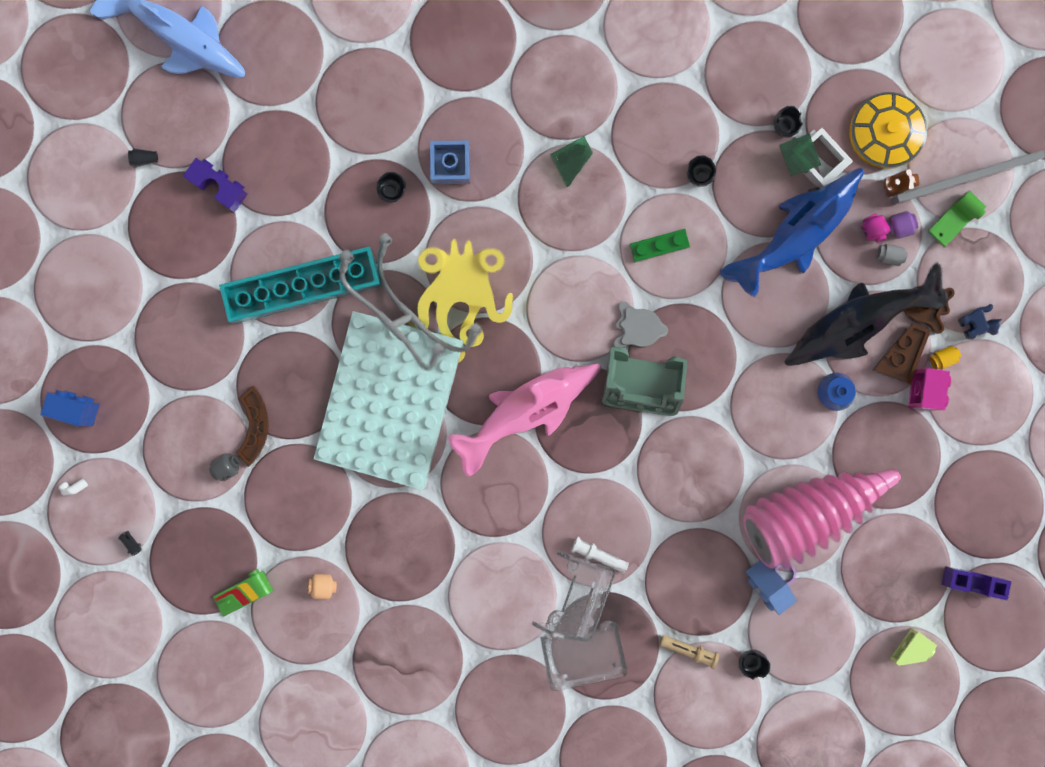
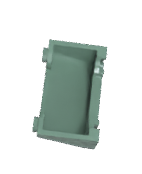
(644, 384)

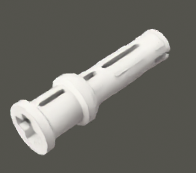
(591, 552)

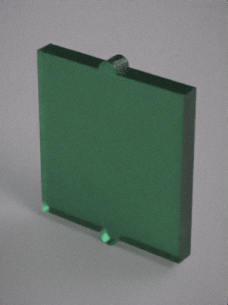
(800, 155)

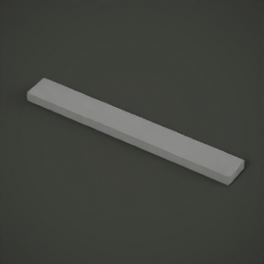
(968, 177)

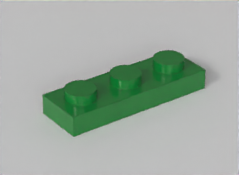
(659, 245)

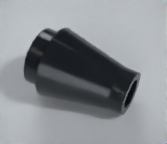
(142, 157)

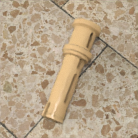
(699, 651)

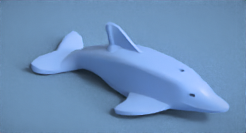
(192, 43)

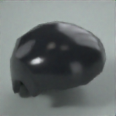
(787, 121)
(701, 171)
(391, 187)
(754, 664)

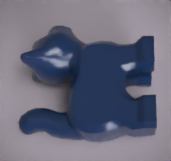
(978, 323)

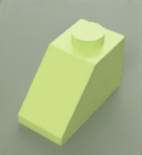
(913, 649)

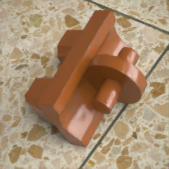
(900, 183)

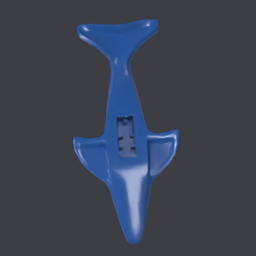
(806, 226)

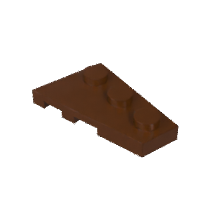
(904, 355)

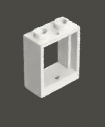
(844, 159)

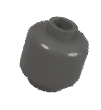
(224, 467)

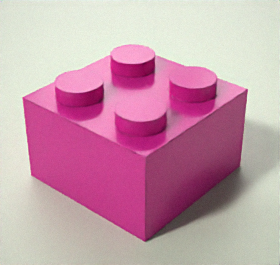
(929, 389)

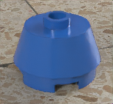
(836, 391)

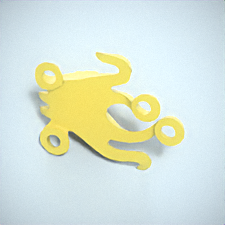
(461, 280)

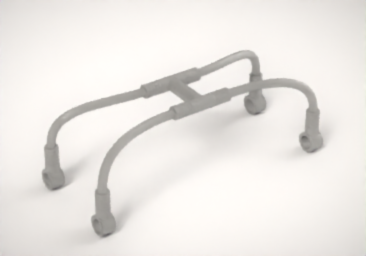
(437, 350)

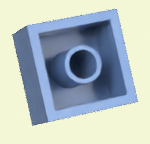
(450, 162)

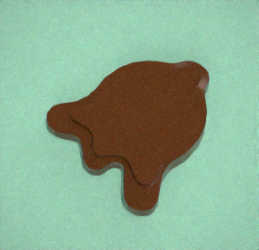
(930, 316)

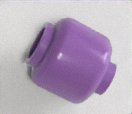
(903, 224)

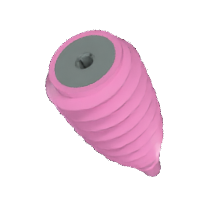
(811, 514)

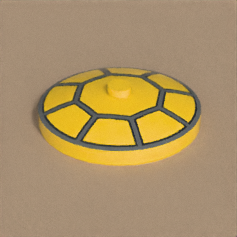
(888, 130)

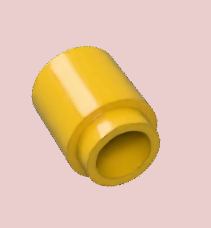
(945, 357)

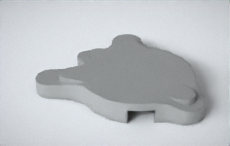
(639, 327)

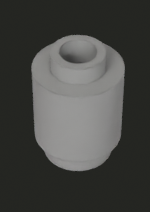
(891, 254)

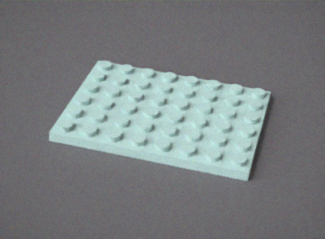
(385, 405)

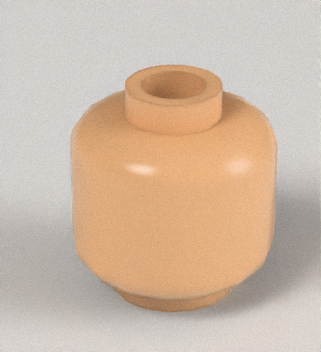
(321, 586)

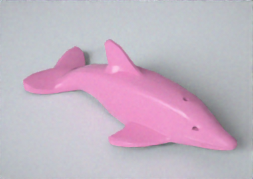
(532, 404)

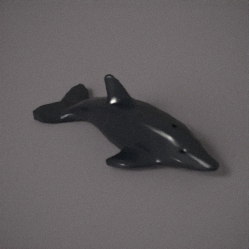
(861, 317)

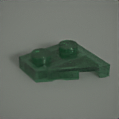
(571, 159)

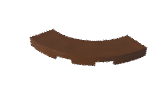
(258, 426)

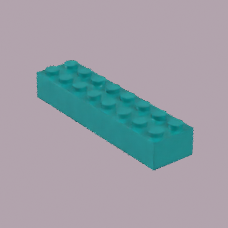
(298, 286)

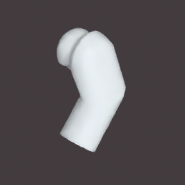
(73, 489)

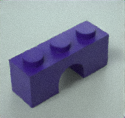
(202, 174)
(976, 582)

